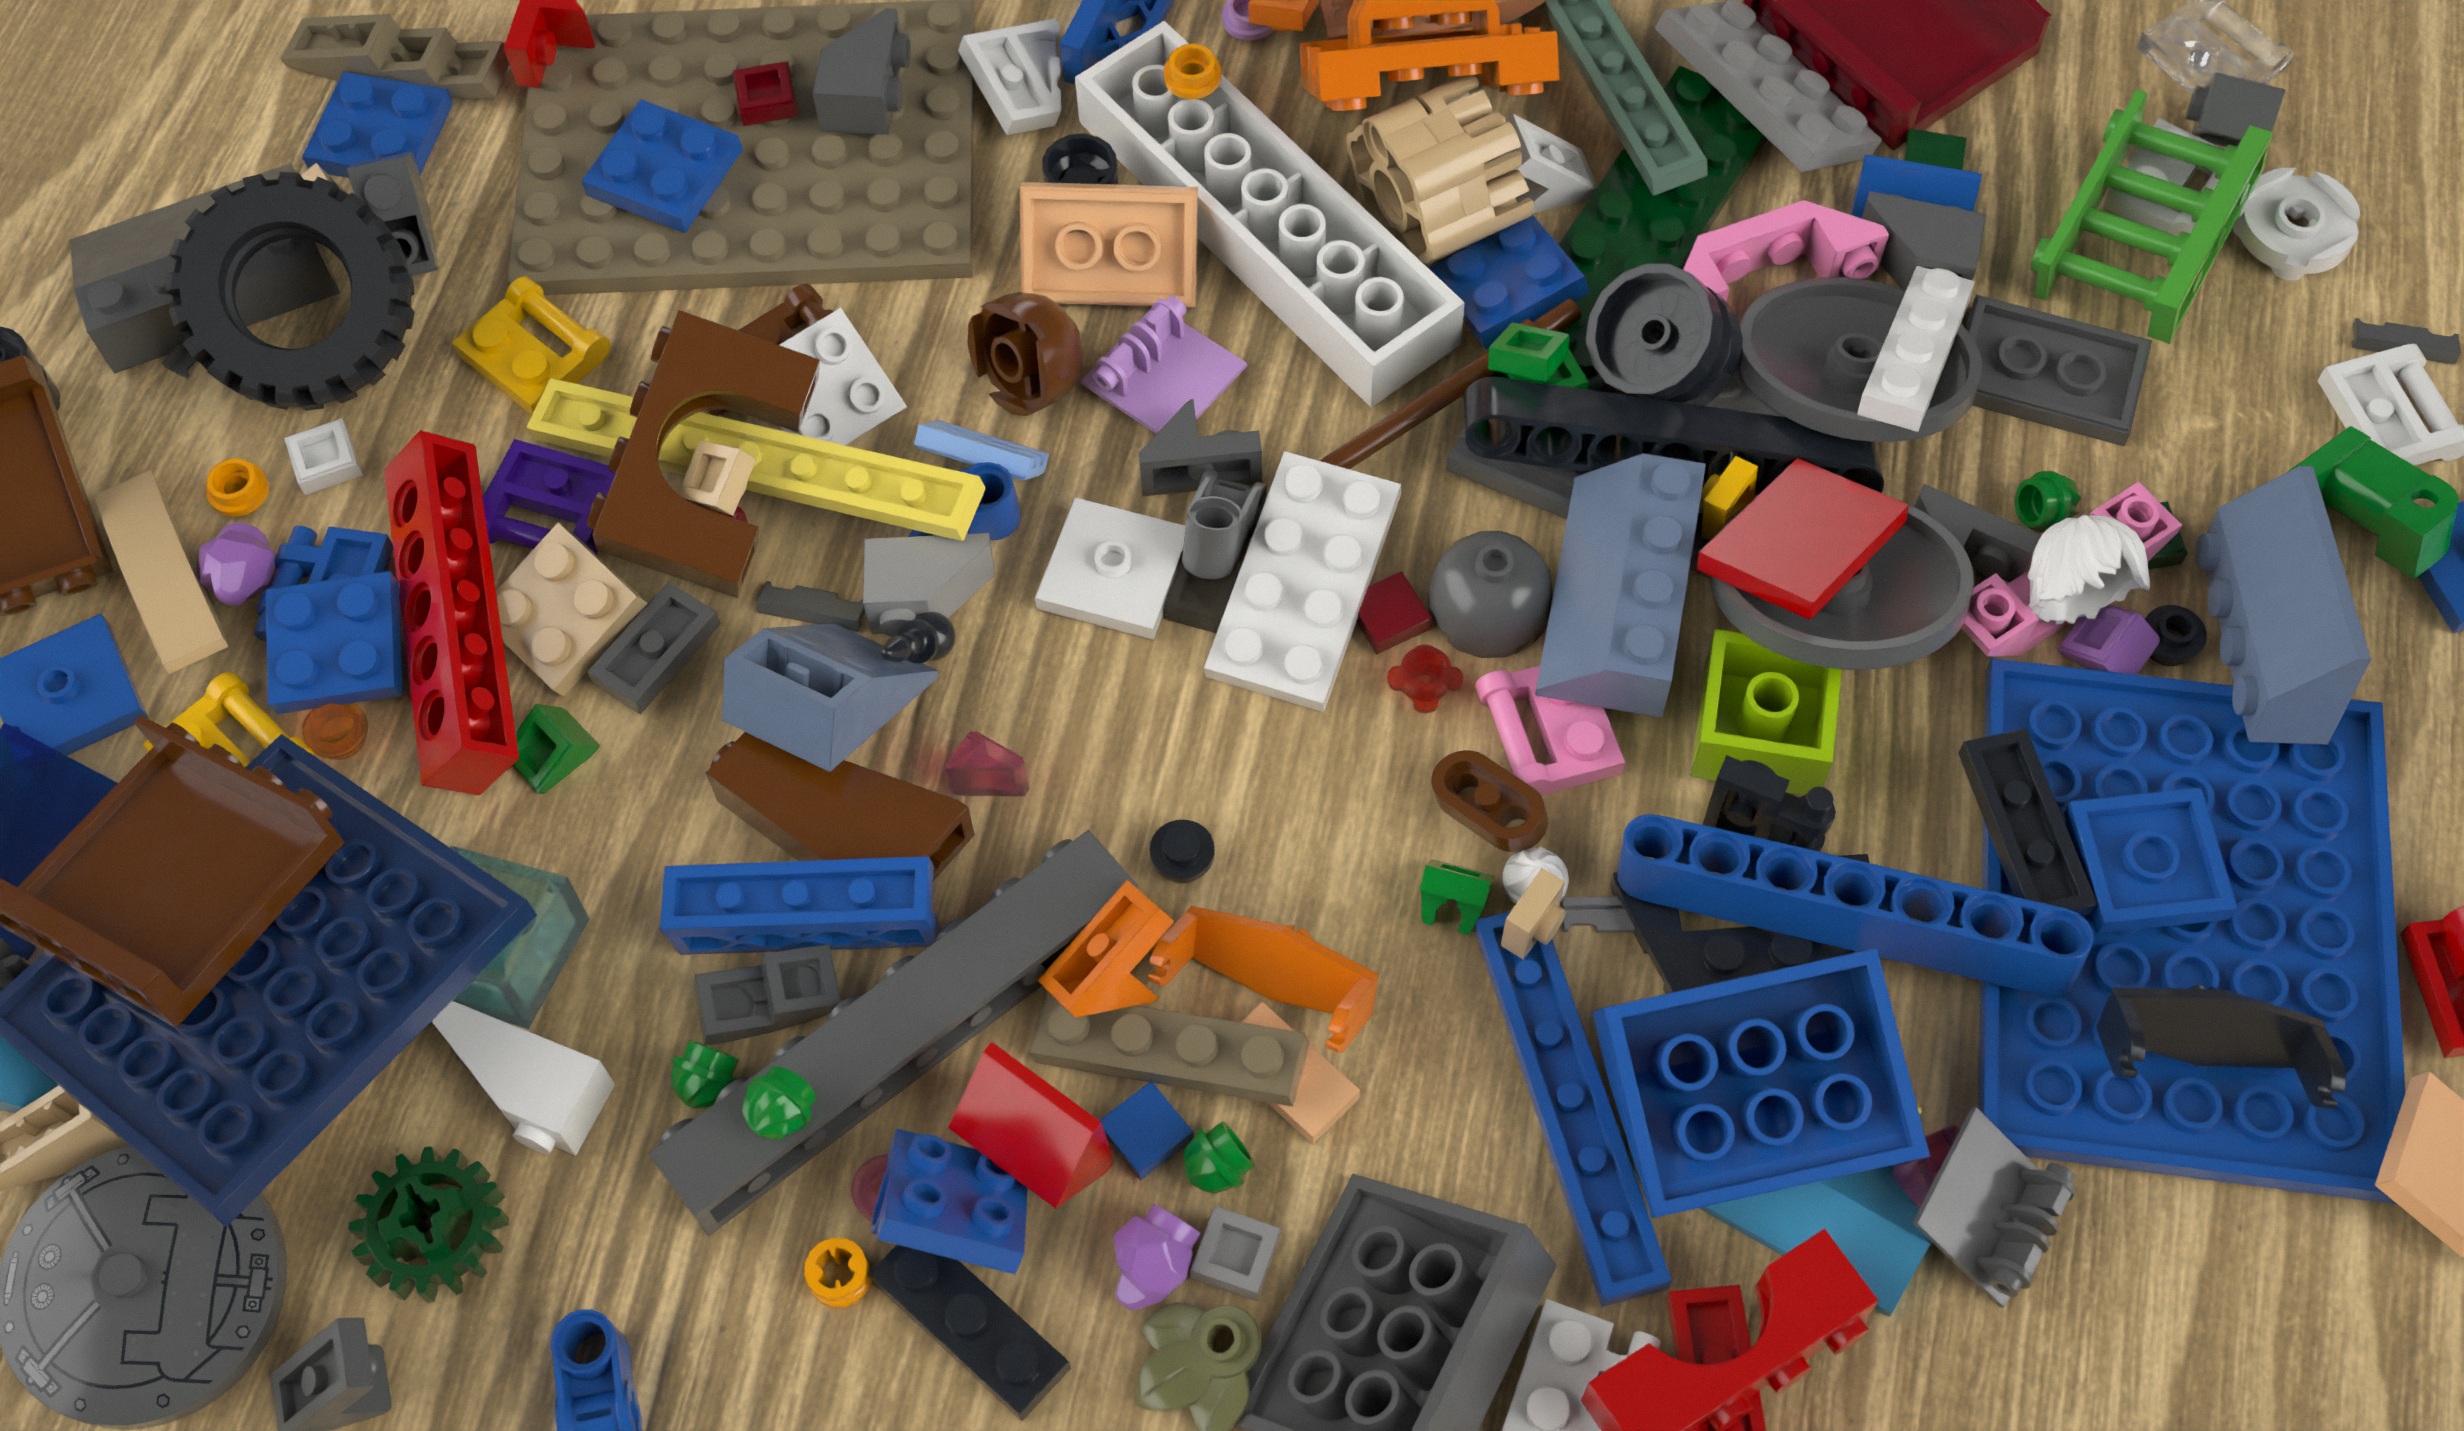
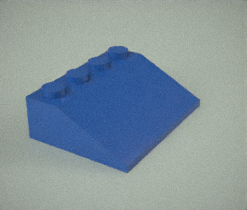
(1761, 1083)

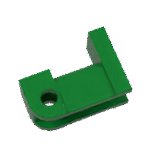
(2379, 494)

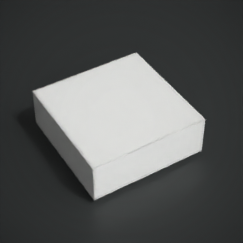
(323, 456)

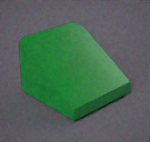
(551, 746)

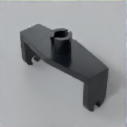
(2219, 1030)

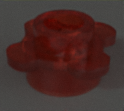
(1425, 661)

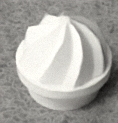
(1524, 867)

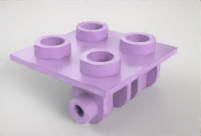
(1163, 367)

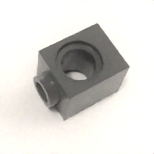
(2229, 106)

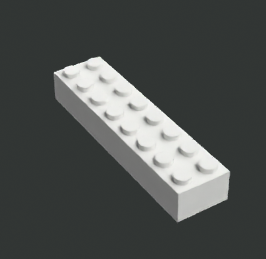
(1276, 219)

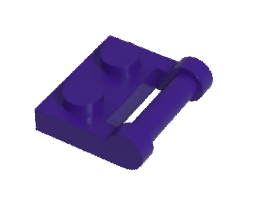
(545, 484)

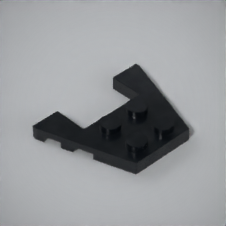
(1715, 955)

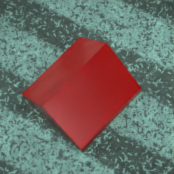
(1031, 1129)

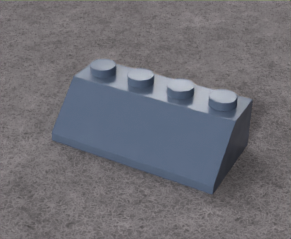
(1622, 585)
(2283, 610)

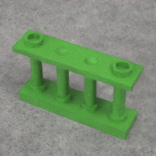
(2187, 253)

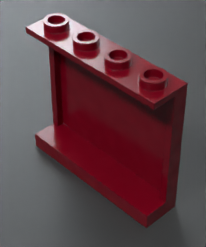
(1906, 58)

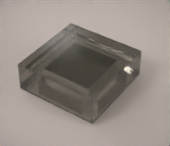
(1198, 600)

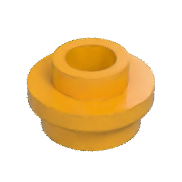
(1192, 72)
(228, 478)

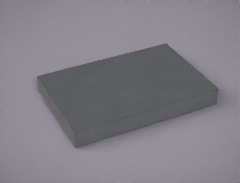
(2057, 370)

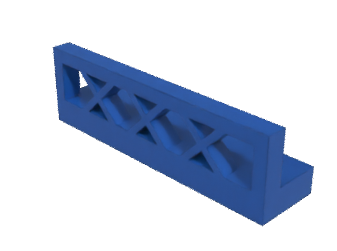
(1095, 23)
(799, 905)

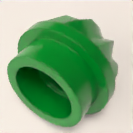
(2046, 500)
(701, 1074)
(778, 1103)
(1216, 1159)

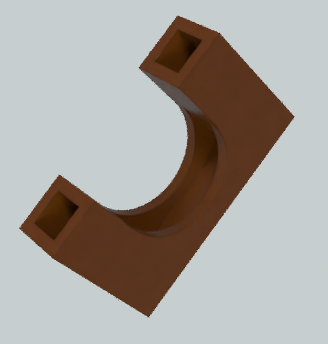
(697, 371)

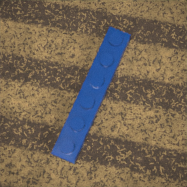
(1575, 1118)

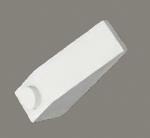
(536, 1083)

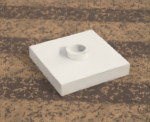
(1112, 568)

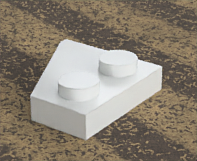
(1017, 73)

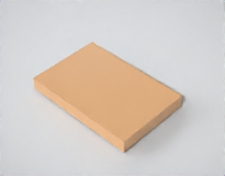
(1109, 243)

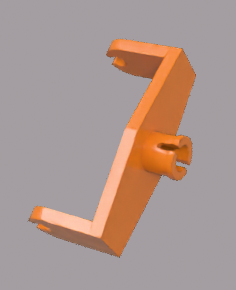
(1274, 963)

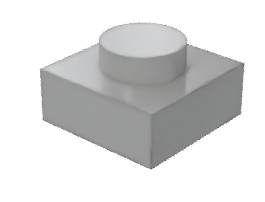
(1235, 1253)

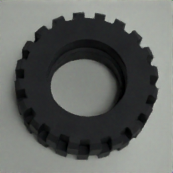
(241, 226)

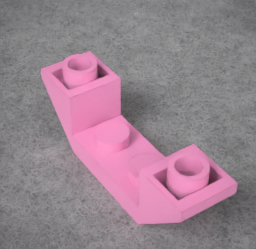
(1830, 239)
(2000, 612)

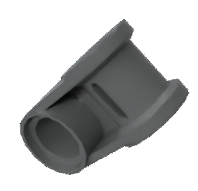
(1220, 525)

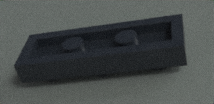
(2025, 821)
(972, 1326)

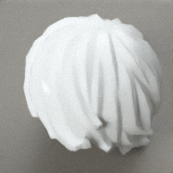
(2084, 568)

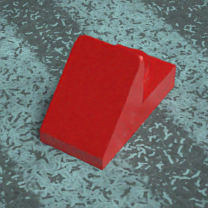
(537, 32)

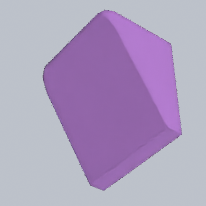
(2111, 642)

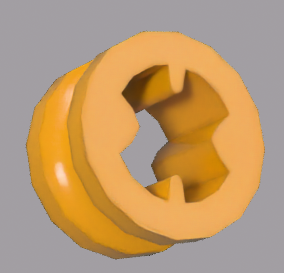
(817, 1281)

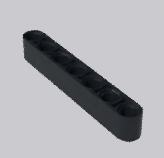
(1599, 428)

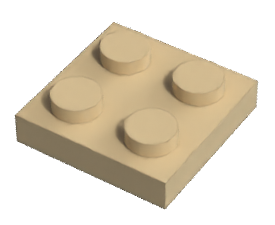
(564, 609)

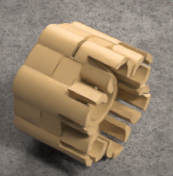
(1428, 174)

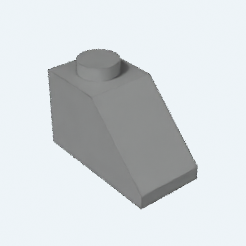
(922, 576)

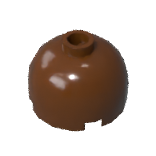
(1026, 351)

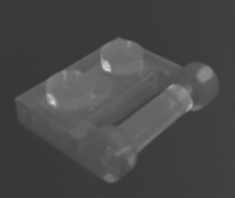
(2195, 53)

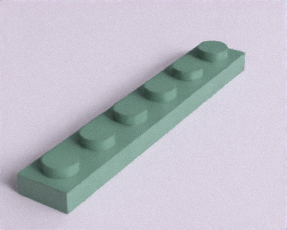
(1627, 93)

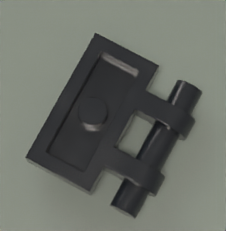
(1755, 803)

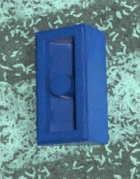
(1915, 182)

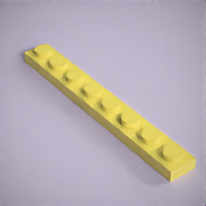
(786, 463)

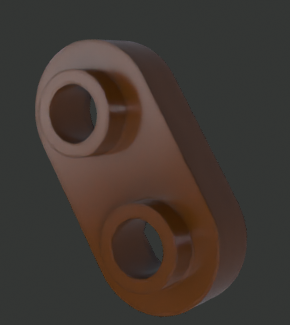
(1494, 804)

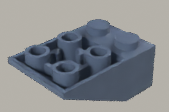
(816, 690)

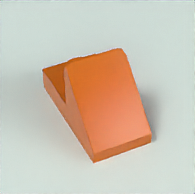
(1097, 965)

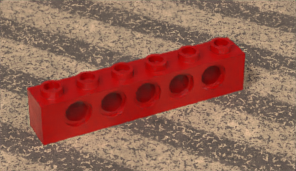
(450, 615)

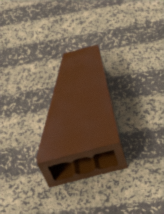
(837, 811)

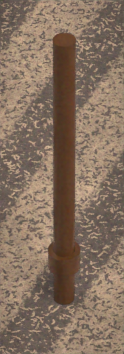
(1438, 396)

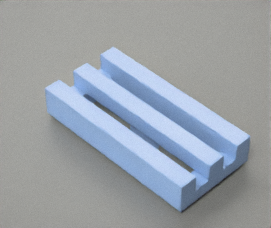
(977, 447)

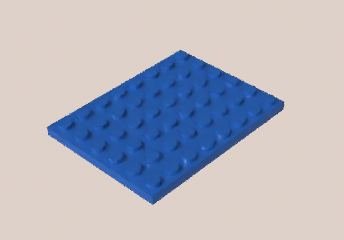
(2310, 934)

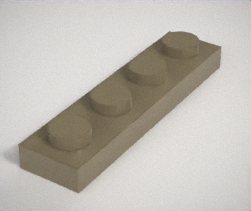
(1175, 1050)

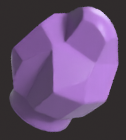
(236, 564)
(1152, 1257)

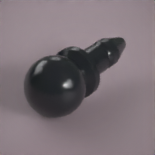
(921, 639)

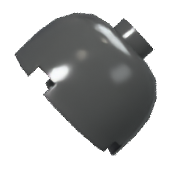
(1490, 594)

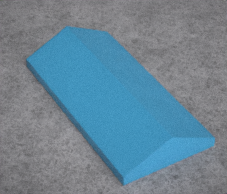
(1860, 1211)

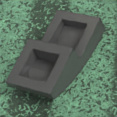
(767, 997)

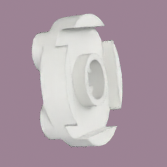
(2292, 248)

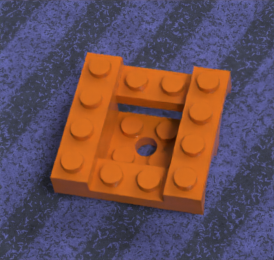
(1348, 68)

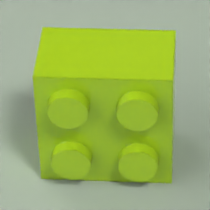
(1765, 712)

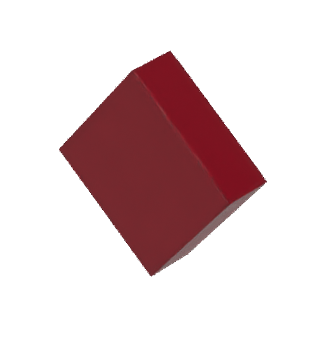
(765, 93)
(1392, 613)

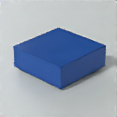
(1146, 1130)

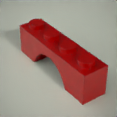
(1805, 1304)

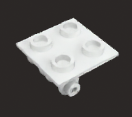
(851, 386)

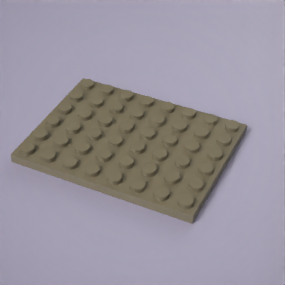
(795, 199)

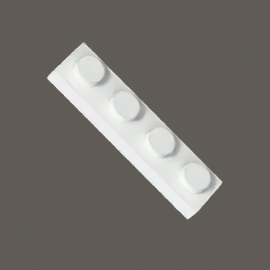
(1916, 348)

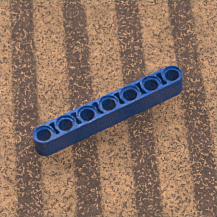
(1882, 901)

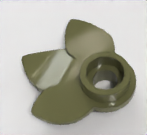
(1191, 1371)

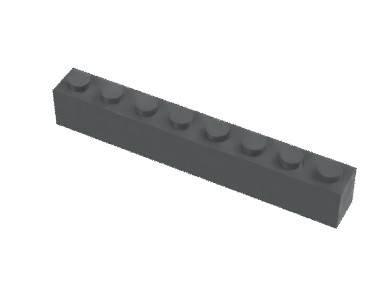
(893, 1031)

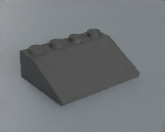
(124, 270)
(1398, 1318)

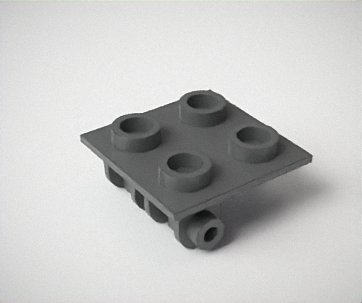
(1993, 1208)

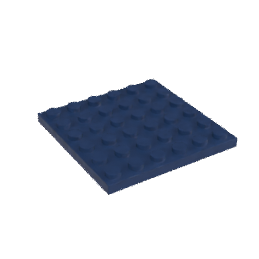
(295, 1021)

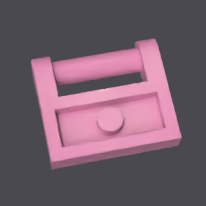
(1573, 733)

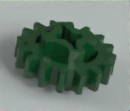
(398, 1224)

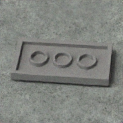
(1768, 84)

